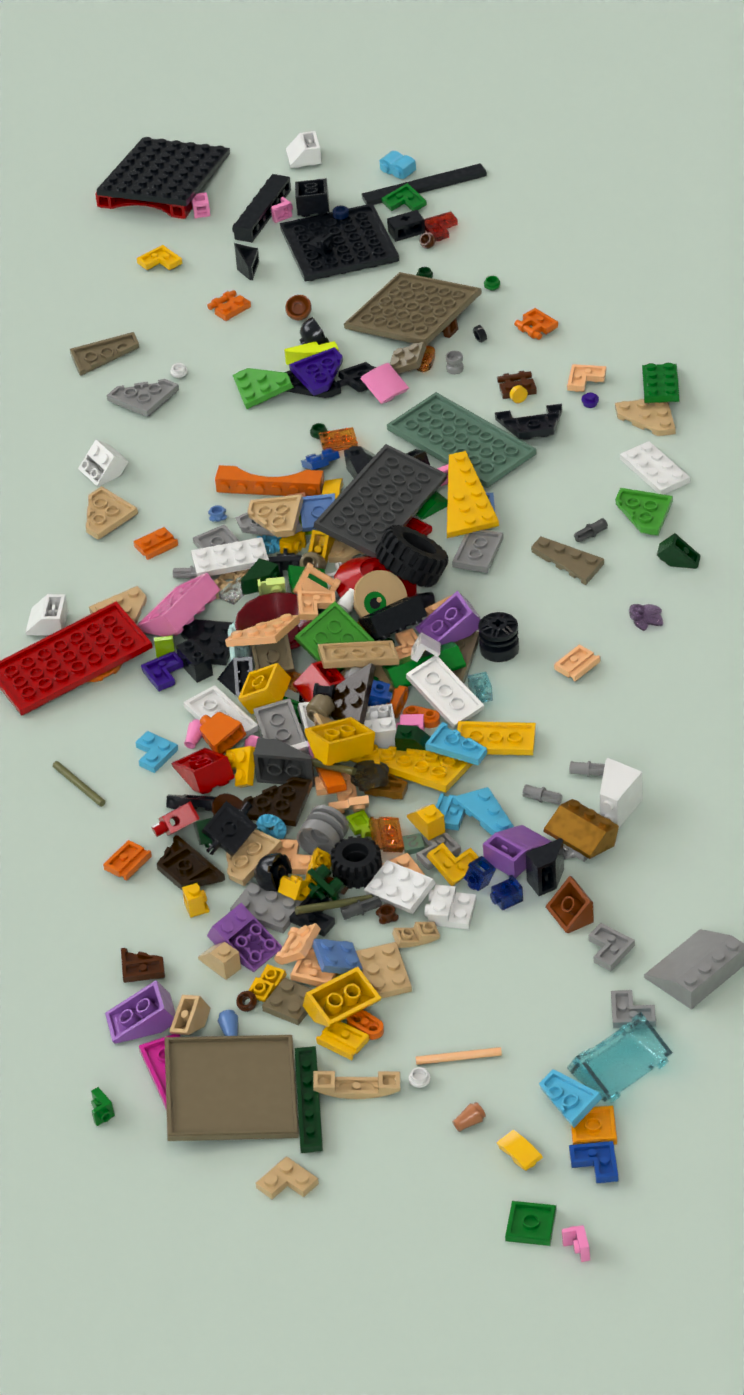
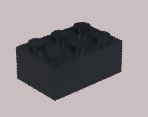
(312, 197)
(394, 617)

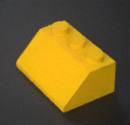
(340, 741)
(340, 998)

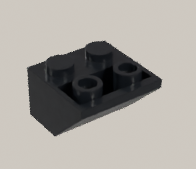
(545, 866)

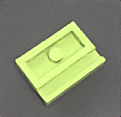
(271, 585)

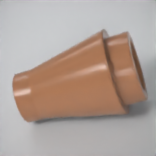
(470, 1116)

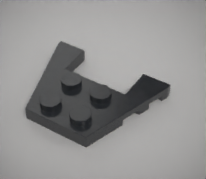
(531, 426)

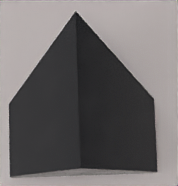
(246, 260)
(236, 673)

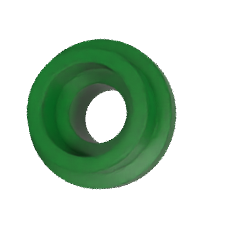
(492, 283)

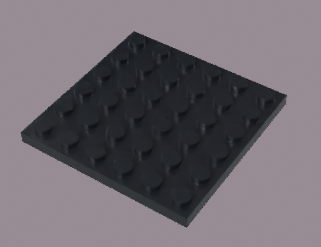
(358, 243)

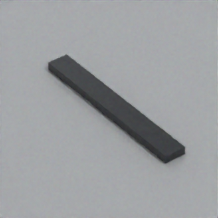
(429, 183)

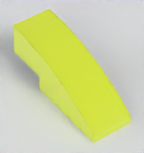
(306, 350)

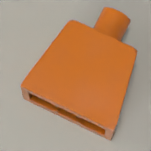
(221, 731)

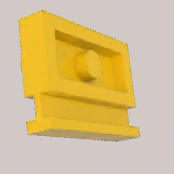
(343, 1039)

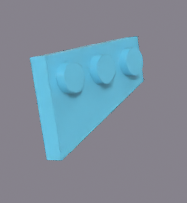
(453, 745)
(484, 808)
(569, 1096)

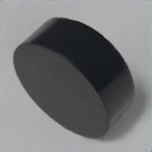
(479, 333)

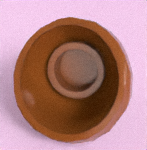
(298, 307)

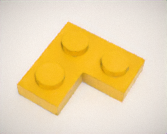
(159, 255)
(243, 762)
(451, 867)

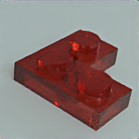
(438, 224)

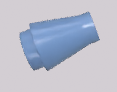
(228, 1022)

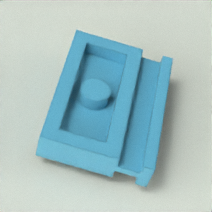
(452, 814)

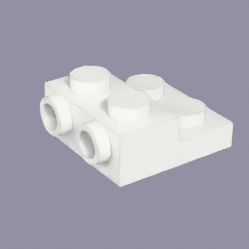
(450, 907)

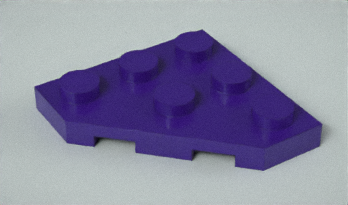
(318, 370)

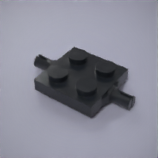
(352, 375)
(229, 828)

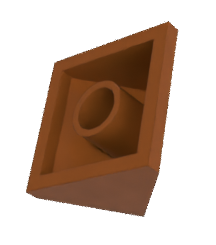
(571, 906)

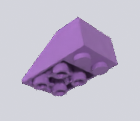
(508, 848)
(245, 935)

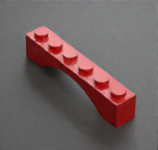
(172, 210)

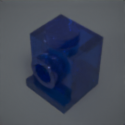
(477, 878)
(507, 893)

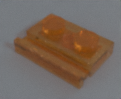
(338, 439)
(387, 833)

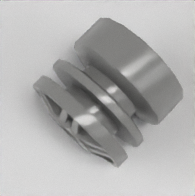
(322, 829)

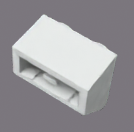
(304, 150)
(102, 463)
(48, 615)
(382, 722)

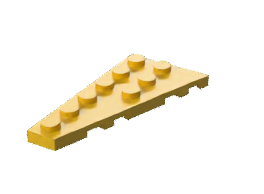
(467, 501)
(419, 766)

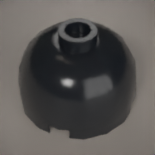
(312, 332)
(271, 870)

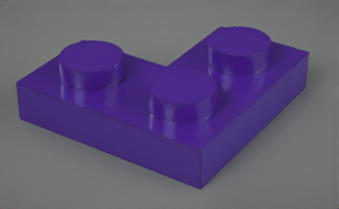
(159, 670)

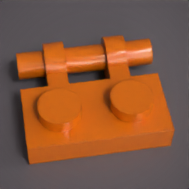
(231, 308)
(539, 321)

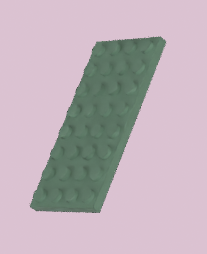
(448, 428)

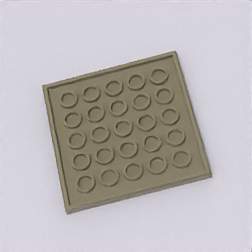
(412, 308)

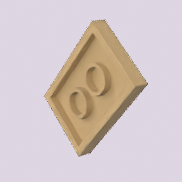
(385, 969)

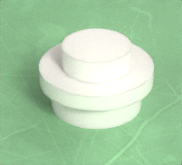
(178, 370)
(419, 1077)

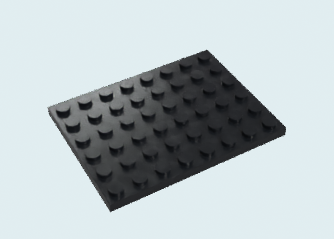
(163, 171)

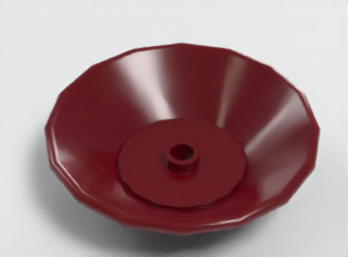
(270, 607)

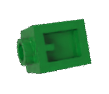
(102, 1106)

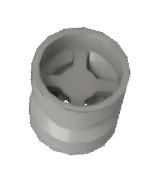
(454, 362)

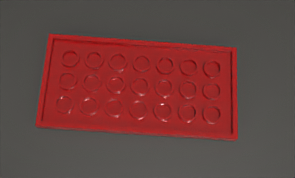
(71, 657)

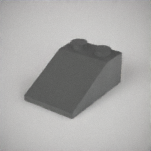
(279, 762)

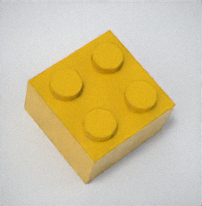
(264, 687)

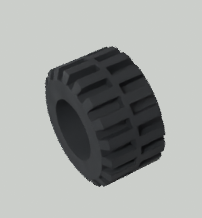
(355, 861)

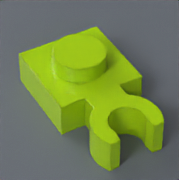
(359, 823)

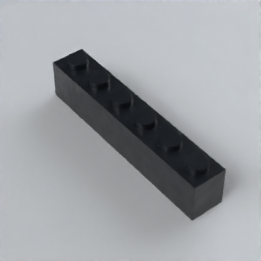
(259, 210)

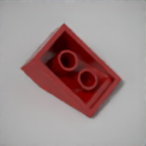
(204, 770)

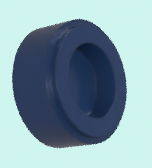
(340, 212)

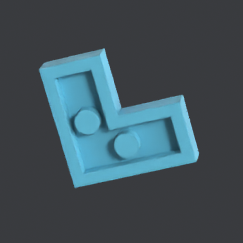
(158, 751)

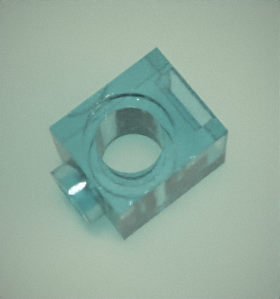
(480, 686)

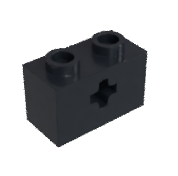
(406, 225)
(195, 660)

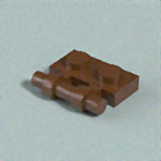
(522, 376)

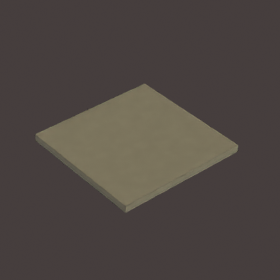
(230, 1088)

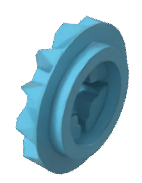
(274, 547)
(266, 821)

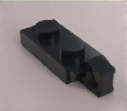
(175, 801)

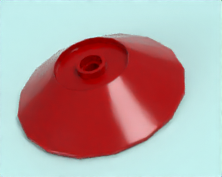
(355, 568)

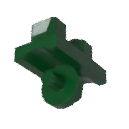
(319, 876)

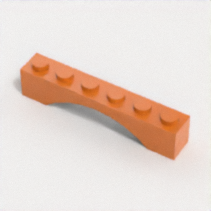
(234, 480)

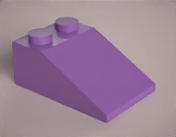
(451, 620)
(141, 1014)

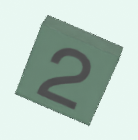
(413, 843)

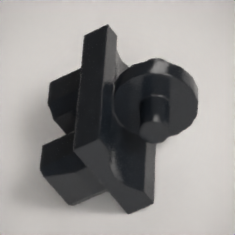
(285, 559)

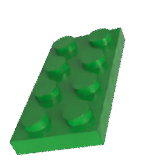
(660, 383)

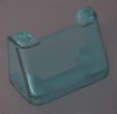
(621, 1059)

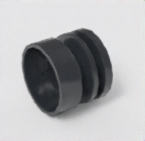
(498, 637)

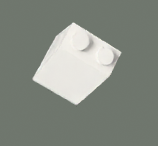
(619, 791)

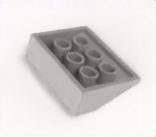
(698, 966)

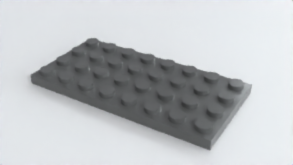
(380, 496)

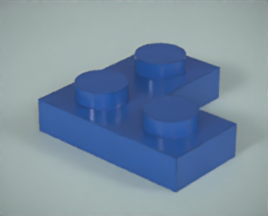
(317, 461)
(599, 1155)

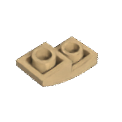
(418, 935)

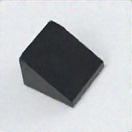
(426, 598)

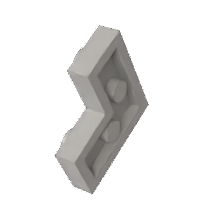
(433, 843)
(613, 946)
(624, 1010)

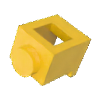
(293, 543)
(294, 887)
(195, 900)

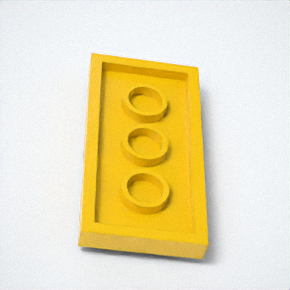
(501, 737)

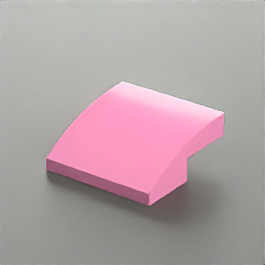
(384, 383)

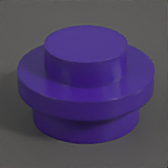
(590, 400)

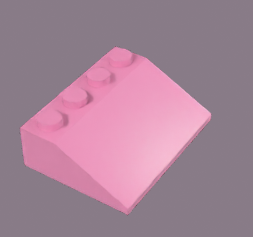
(180, 607)

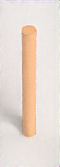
(462, 1055)

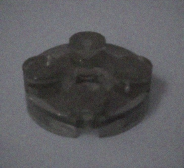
(370, 775)

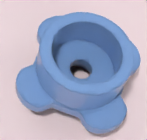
(217, 513)

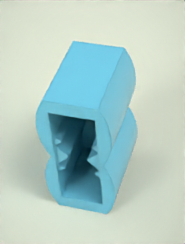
(397, 164)

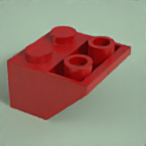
(316, 674)

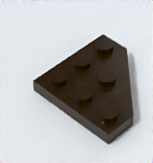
(282, 801)

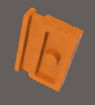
(155, 543)
(127, 860)

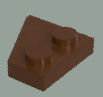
(141, 966)

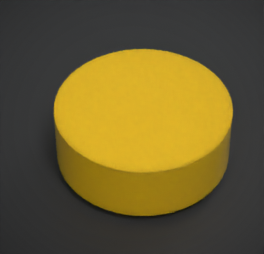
(518, 394)

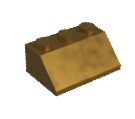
(582, 829)

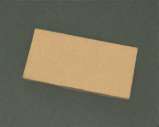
(358, 654)

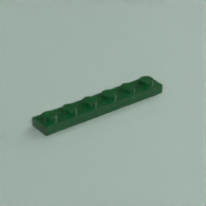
(308, 1100)

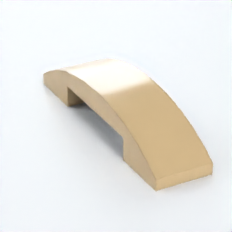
(356, 1087)

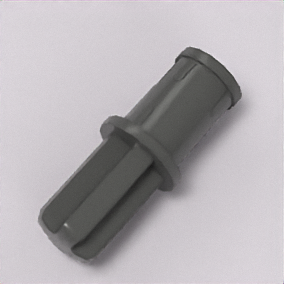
(591, 530)
(360, 907)

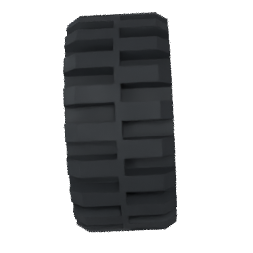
(411, 555)

